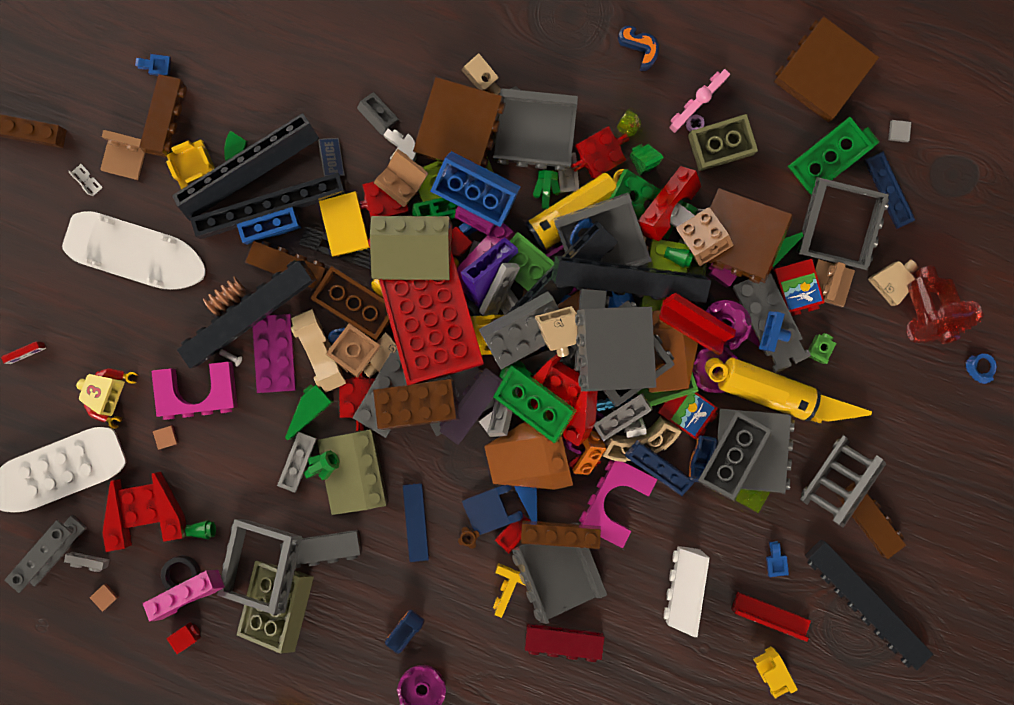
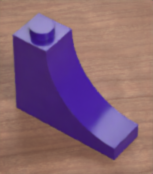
(482, 272)

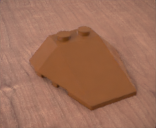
(684, 355)
(528, 459)

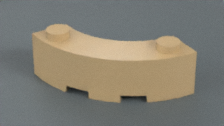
(316, 345)
(657, 437)

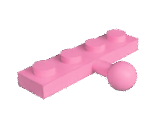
(702, 96)

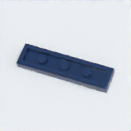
(887, 183)
(659, 468)
(415, 522)

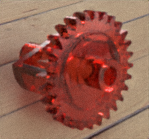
(949, 320)

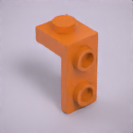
(594, 450)

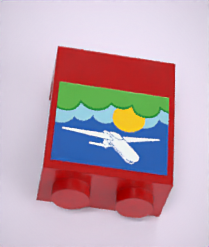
(799, 286)
(689, 413)

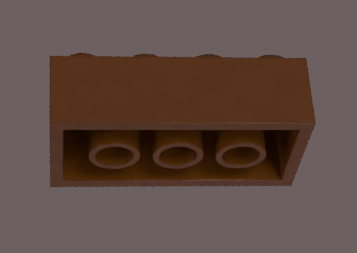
(352, 303)
(416, 404)

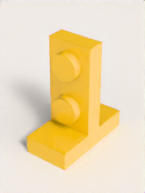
(507, 587)

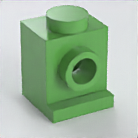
(815, 348)

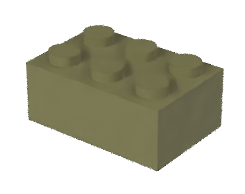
(722, 142)

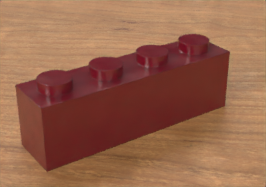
(565, 642)

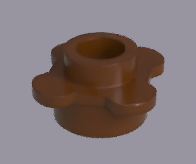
(468, 542)

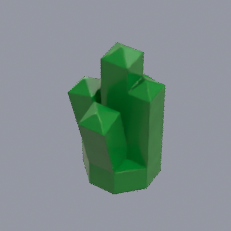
(545, 181)
(322, 465)

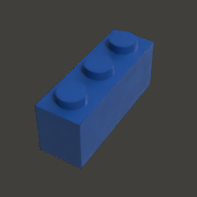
(269, 226)

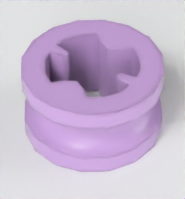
(694, 118)

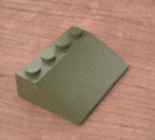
(410, 247)
(359, 479)
(275, 631)

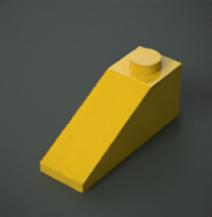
(837, 410)

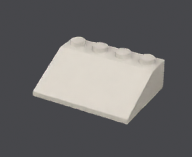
(686, 590)

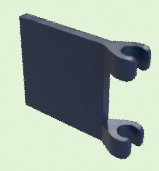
(488, 511)

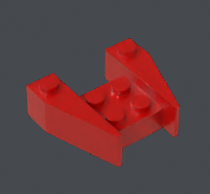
(564, 383)
(140, 507)

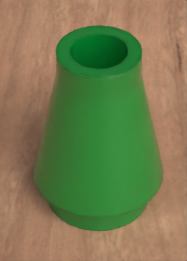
(679, 256)
(201, 530)

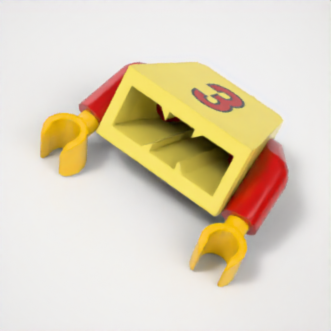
(102, 392)

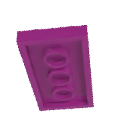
(274, 354)

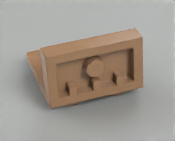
(122, 155)
(401, 178)
(705, 236)

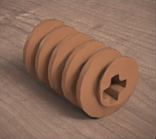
(225, 297)

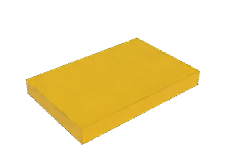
(344, 224)

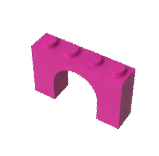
(169, 401)
(617, 475)

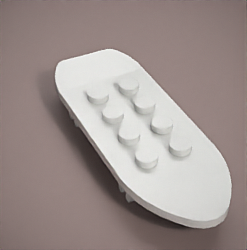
(132, 251)
(60, 469)

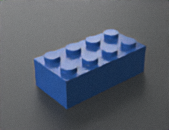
(475, 188)

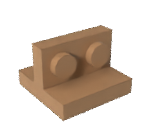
(834, 281)
(353, 350)

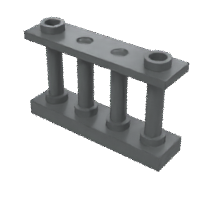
(853, 497)
(45, 553)

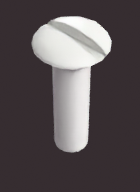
(237, 360)

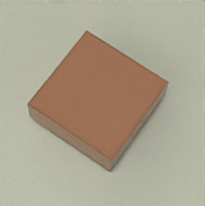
(165, 437)
(104, 597)

